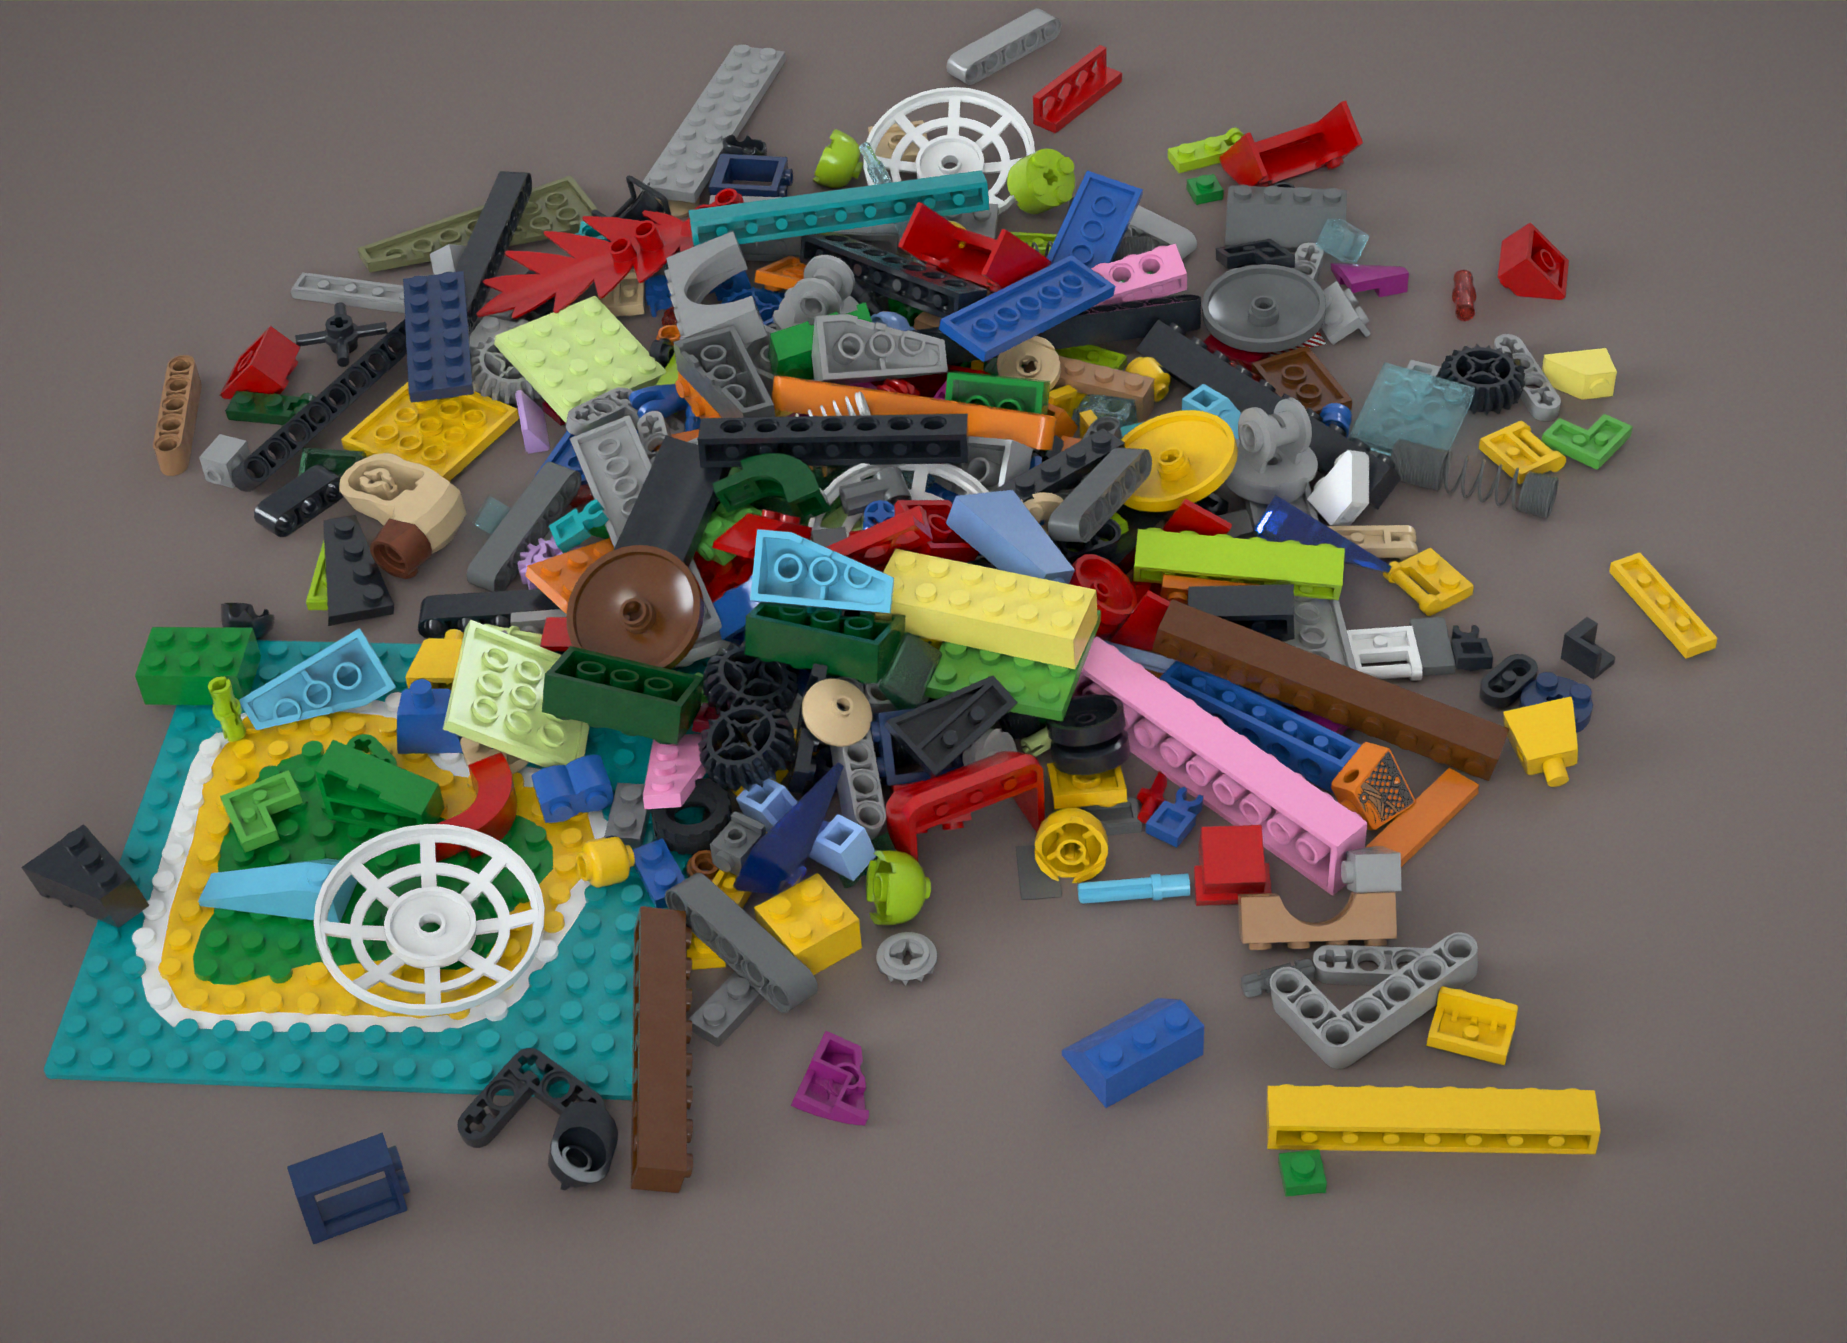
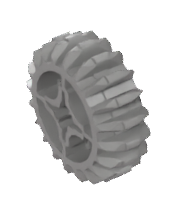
(497, 376)

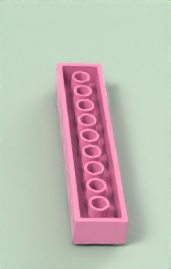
(1226, 768)

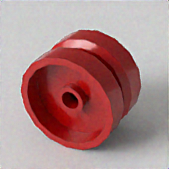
(1113, 590)

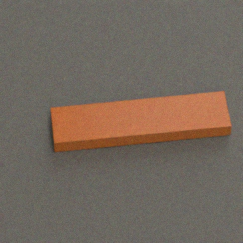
(1428, 815)

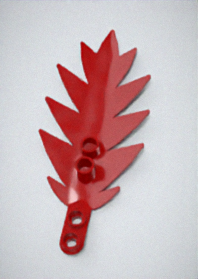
(594, 260)

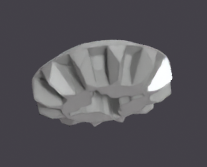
(893, 950)

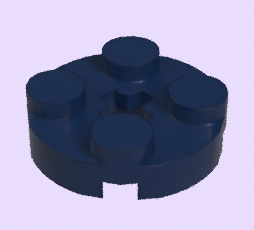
(1552, 687)

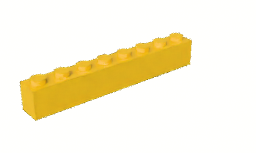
(1432, 1119)

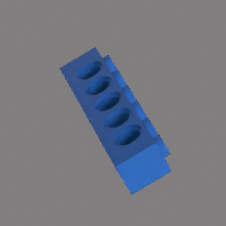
(1287, 736)

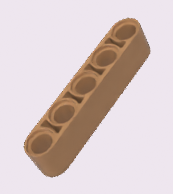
(177, 415)

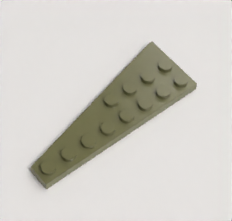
(551, 207)

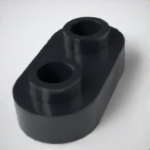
(1508, 680)

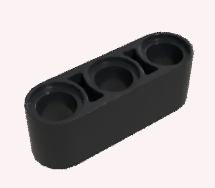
(299, 501)

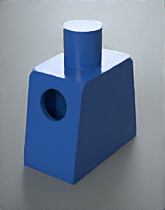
(422, 720)

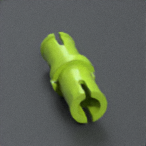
(227, 709)

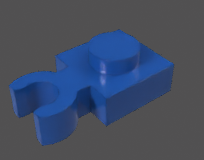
(657, 294)
(1175, 821)

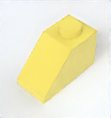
(1581, 373)

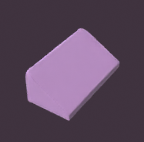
(532, 424)

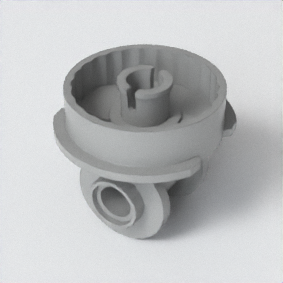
(820, 293)
(1273, 453)

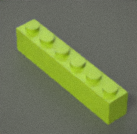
(1311, 568)

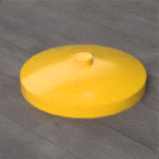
(1189, 456)

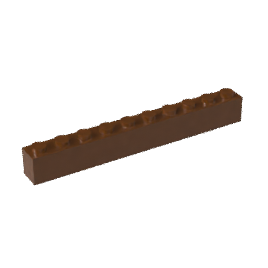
(1330, 690)

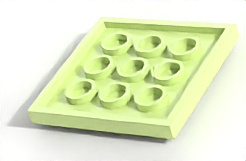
(578, 355)
(501, 697)

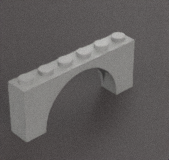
(697, 273)

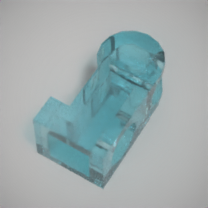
(1103, 405)

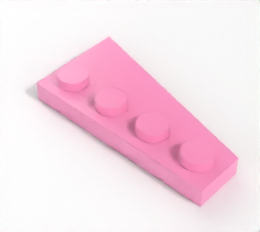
(672, 772)

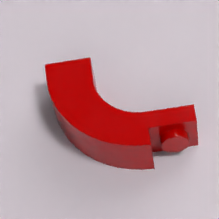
(492, 809)

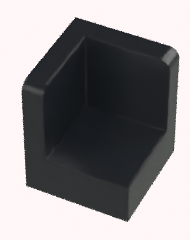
(1582, 652)

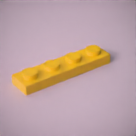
(1663, 605)

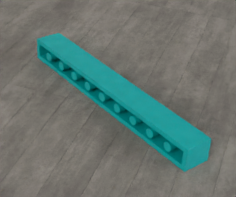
(841, 208)

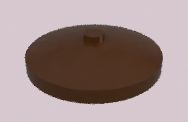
(637, 607)

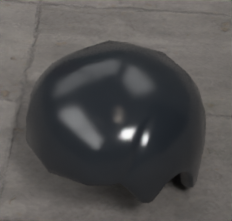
(745, 147)
(243, 616)

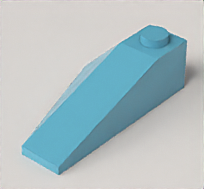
(810, 575)
(326, 683)
(277, 890)

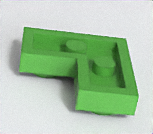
(1588, 446)
(252, 805)

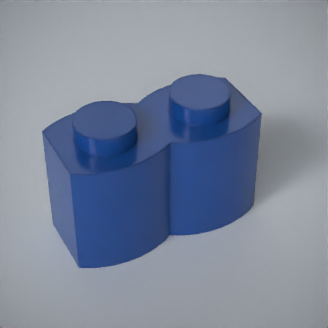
(572, 788)

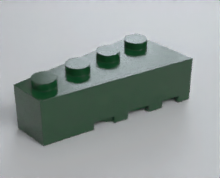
(845, 644)

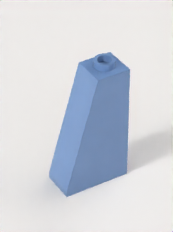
(1008, 535)

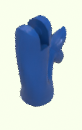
(664, 400)

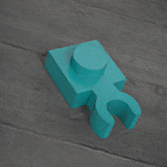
(575, 526)

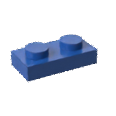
(657, 870)

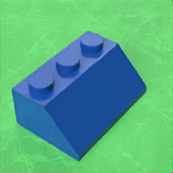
(1137, 1049)

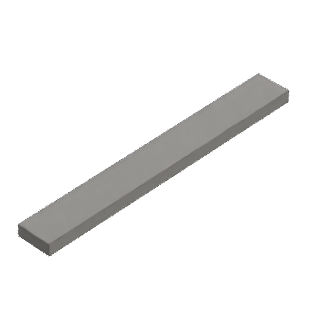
(359, 293)

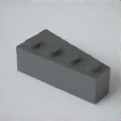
(723, 374)

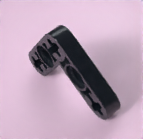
(524, 1087)

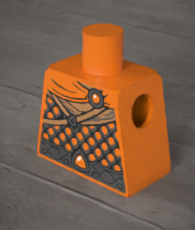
(1373, 786)

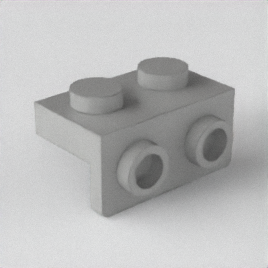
(1342, 315)

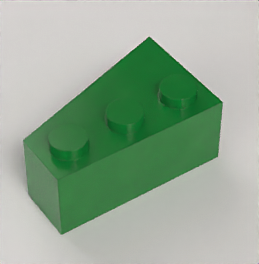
(792, 347)
(374, 792)

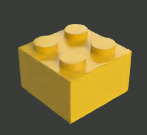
(811, 923)

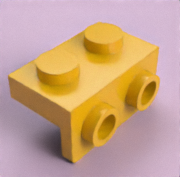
(1473, 1025)

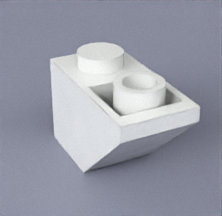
(1343, 490)

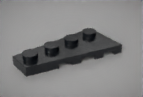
(352, 575)

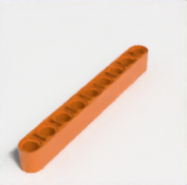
(800, 394)

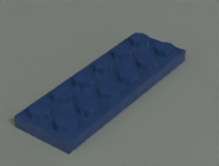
(437, 337)

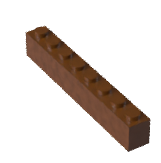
(659, 1051)

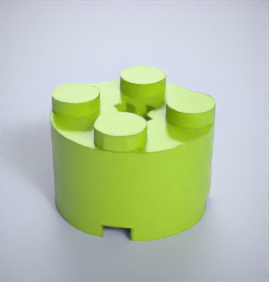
(1041, 181)

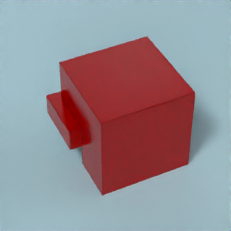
(1230, 865)

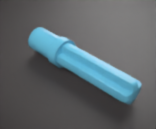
(1153, 887)

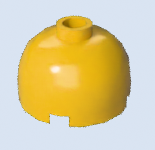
(1071, 845)

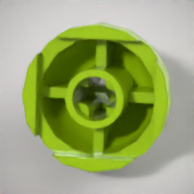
(839, 161)
(896, 887)

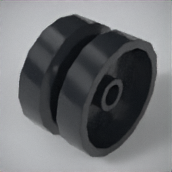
(1089, 736)

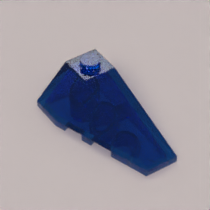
(1286, 522)
(785, 848)

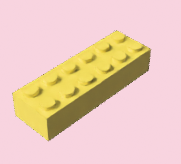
(991, 608)

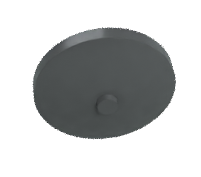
(1263, 308)

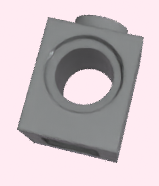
(222, 458)

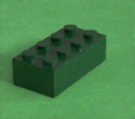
(622, 695)

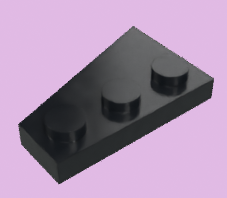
(802, 765)

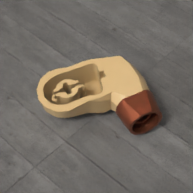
(413, 505)

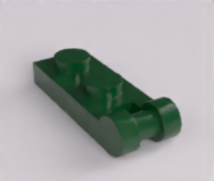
(265, 407)

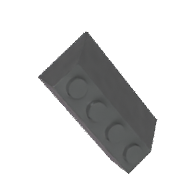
(1281, 214)

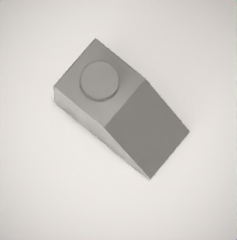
(1372, 870)

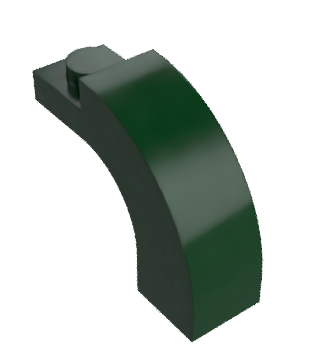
(774, 476)

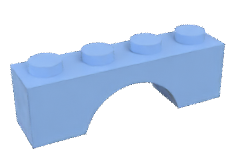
(839, 843)

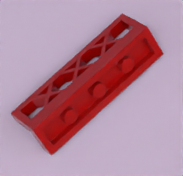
(1075, 96)
(880, 541)

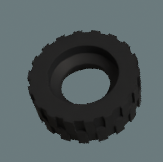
(699, 836)

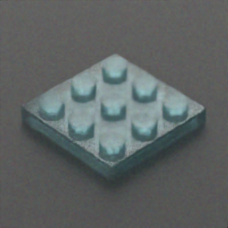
(1411, 408)

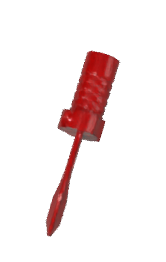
(1152, 797)

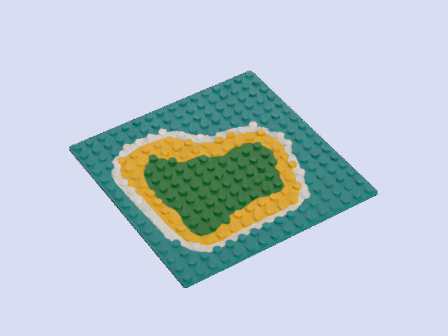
(246, 993)

